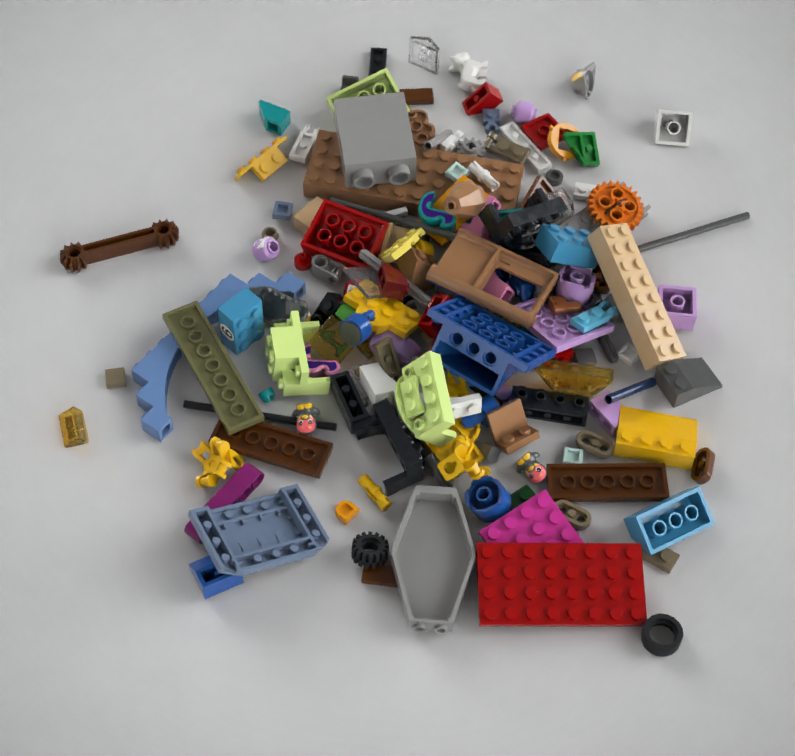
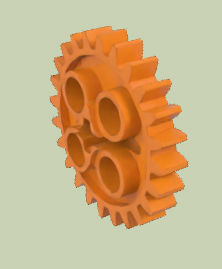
(603, 199)

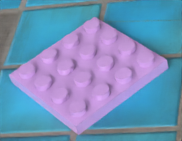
(557, 330)

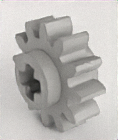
(471, 147)

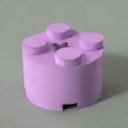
(575, 284)

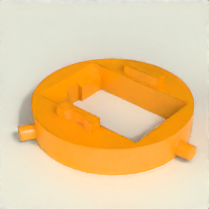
(553, 139)

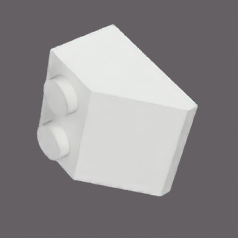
(673, 127)

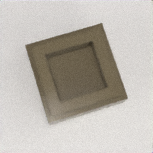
(115, 378)

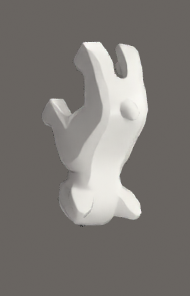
(470, 71)

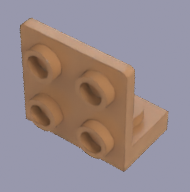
(510, 427)

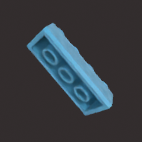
(670, 520)

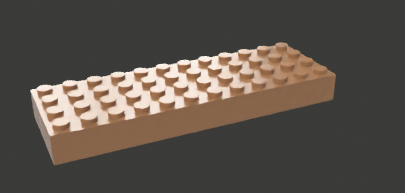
(326, 178)

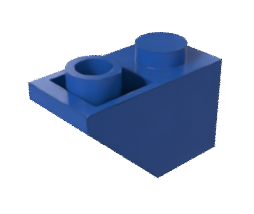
(523, 289)

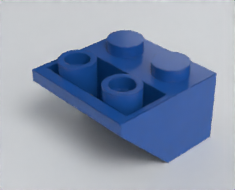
(210, 580)

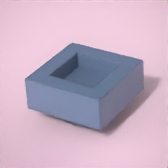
(282, 210)

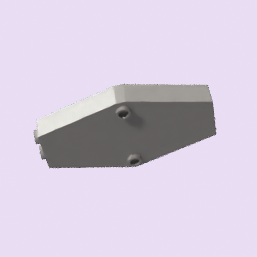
(433, 558)

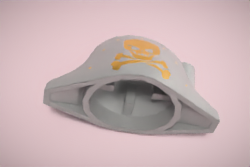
(583, 81)

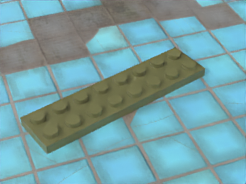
(213, 368)

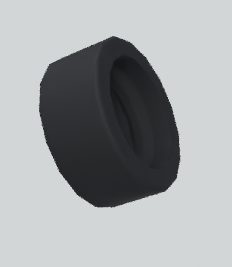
(656, 648)

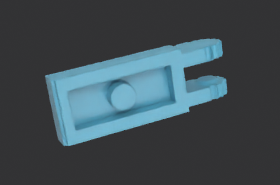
(594, 317)

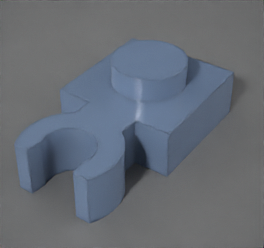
(491, 119)

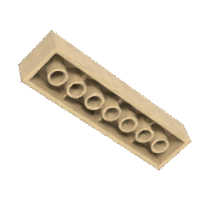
(635, 295)

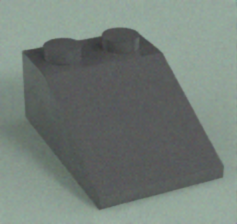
(685, 380)

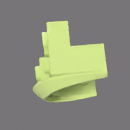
(438, 411)

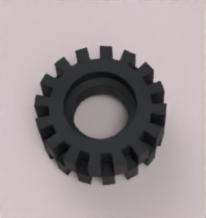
(370, 558)

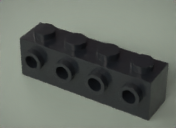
(552, 405)

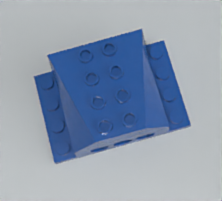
(483, 346)

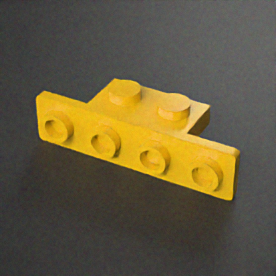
(267, 163)

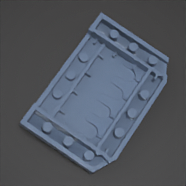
(260, 532)

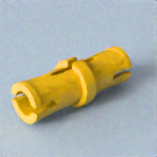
(374, 492)

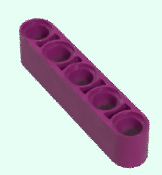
(233, 491)

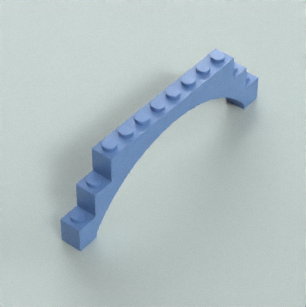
(158, 365)

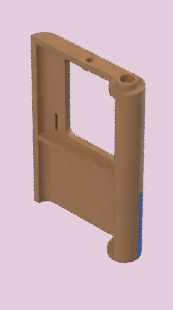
(470, 265)

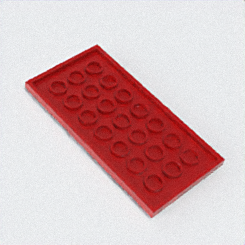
(560, 585)

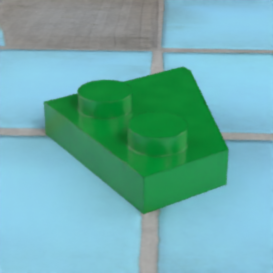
(583, 147)

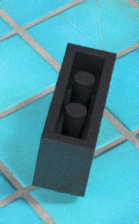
(348, 399)

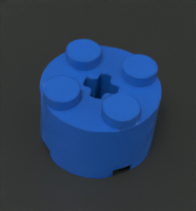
(488, 499)

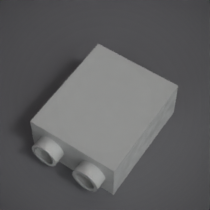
(375, 140)

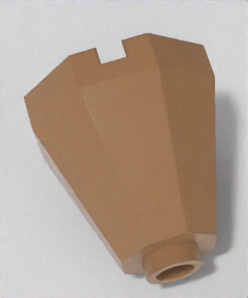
(465, 200)

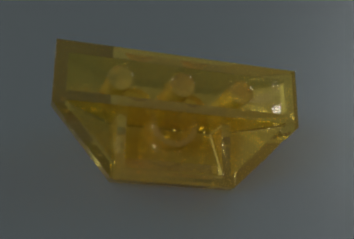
(575, 378)

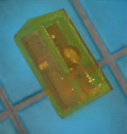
(73, 427)

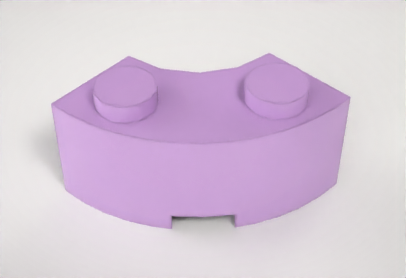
(404, 348)

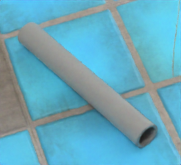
(437, 139)

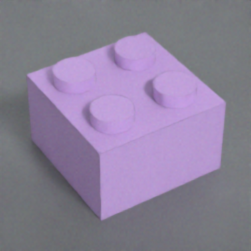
(680, 305)

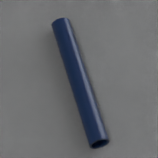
(630, 390)

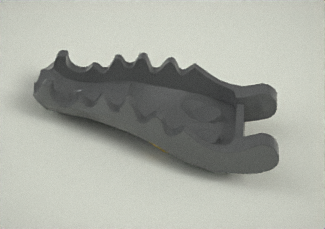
(278, 306)

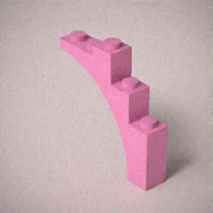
(494, 285)

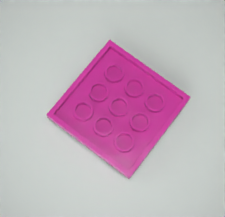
(532, 522)

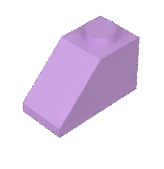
(605, 414)

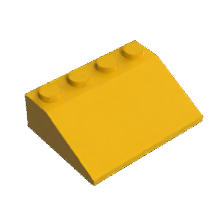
(656, 438)

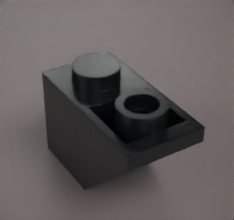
(327, 307)

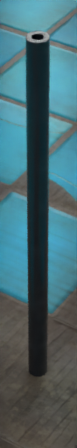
(268, 416)

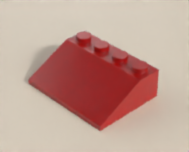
(343, 233)

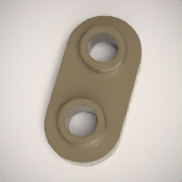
(594, 444)
(575, 513)

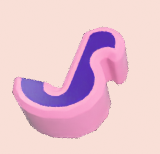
(321, 368)

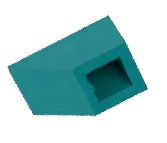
(274, 117)

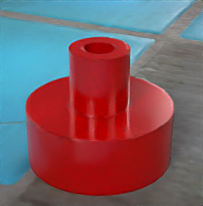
(303, 261)

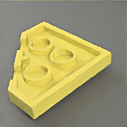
(401, 245)

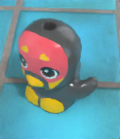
(306, 420)
(532, 468)

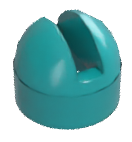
(267, 395)

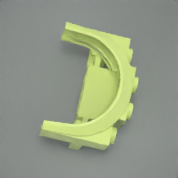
(287, 352)

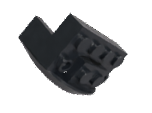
(539, 212)
(405, 445)

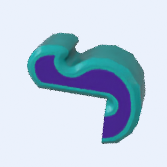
(435, 217)

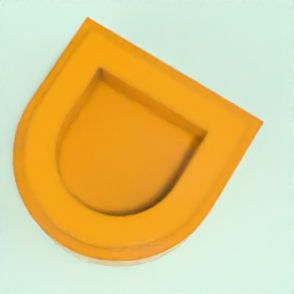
(346, 511)

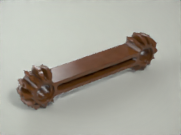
(79, 256)

